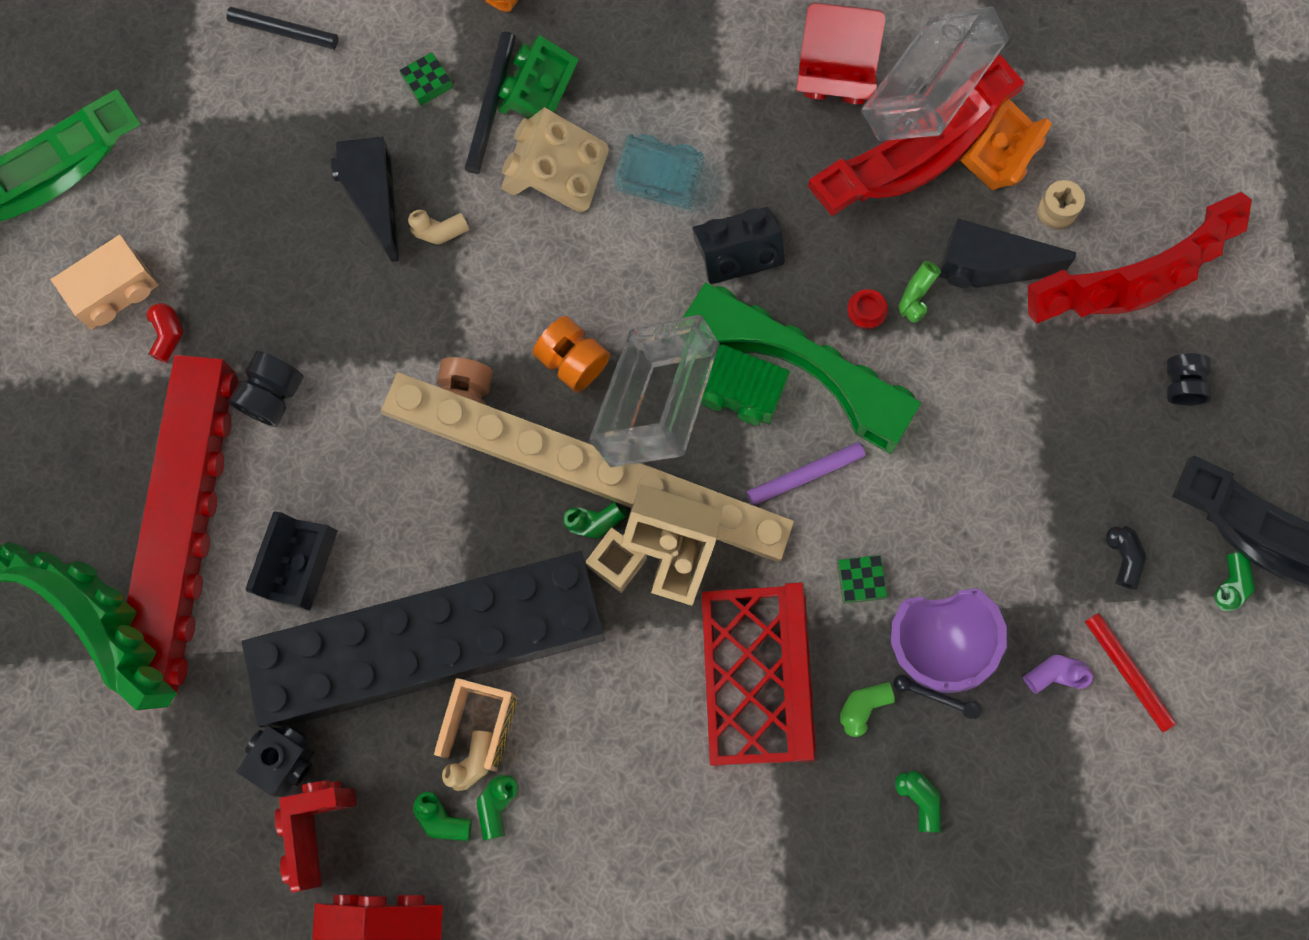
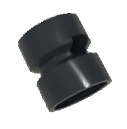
(267, 386)

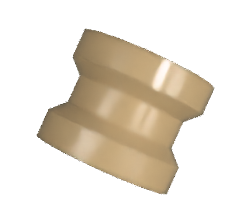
(1051, 207)

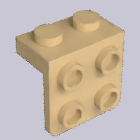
(555, 160)

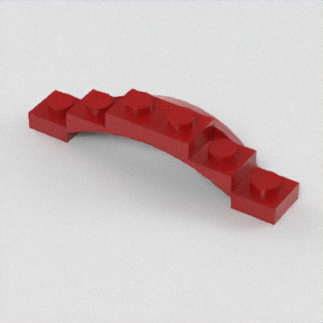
(912, 162)
(1146, 281)

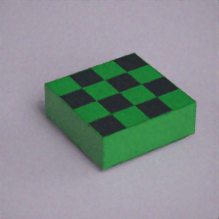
(426, 78)
(861, 579)

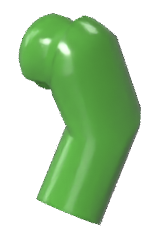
(917, 287)
(859, 707)

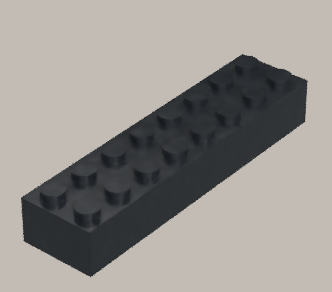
(422, 641)

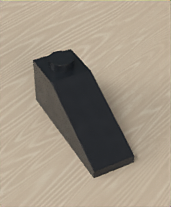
(367, 178)
(992, 257)

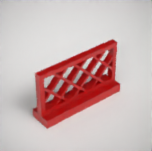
(796, 675)

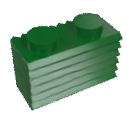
(744, 385)

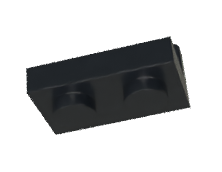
(739, 244)
(291, 561)

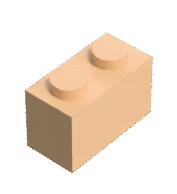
(105, 283)

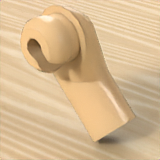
(435, 231)
(470, 770)

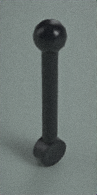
(969, 710)

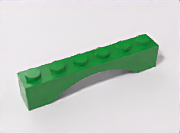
(872, 406)

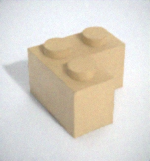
(678, 534)

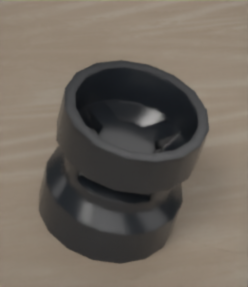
(1189, 379)

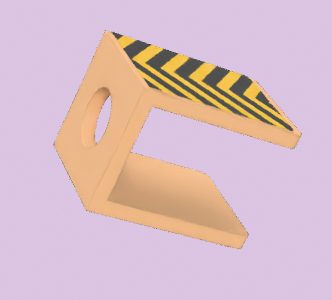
(454, 713)

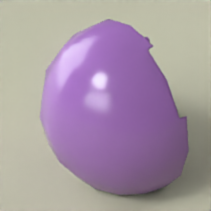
(949, 640)

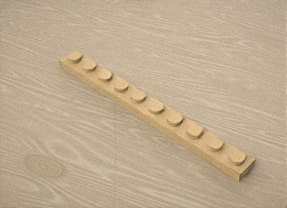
(572, 460)

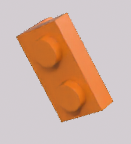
(1006, 147)

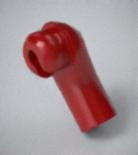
(168, 330)

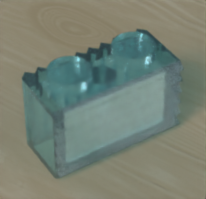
(659, 171)

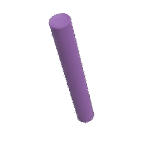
(805, 473)

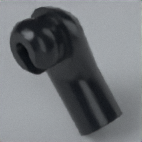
(1132, 553)

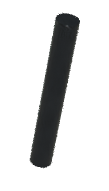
(282, 27)

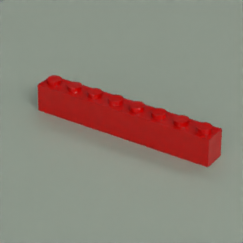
(179, 509)

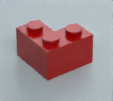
(372, 919)

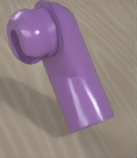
(1059, 670)

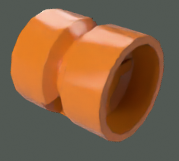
(566, 349)

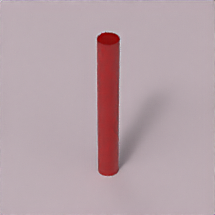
(1130, 672)

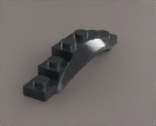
(1249, 523)

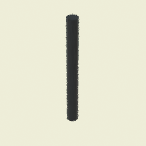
(490, 103)

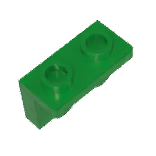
(539, 78)

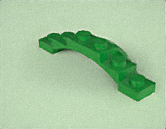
(62, 155)
(98, 619)

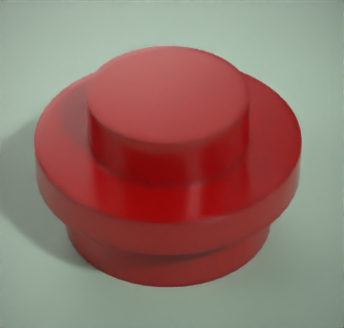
(867, 309)

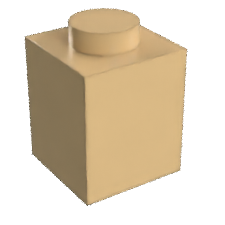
(615, 563)

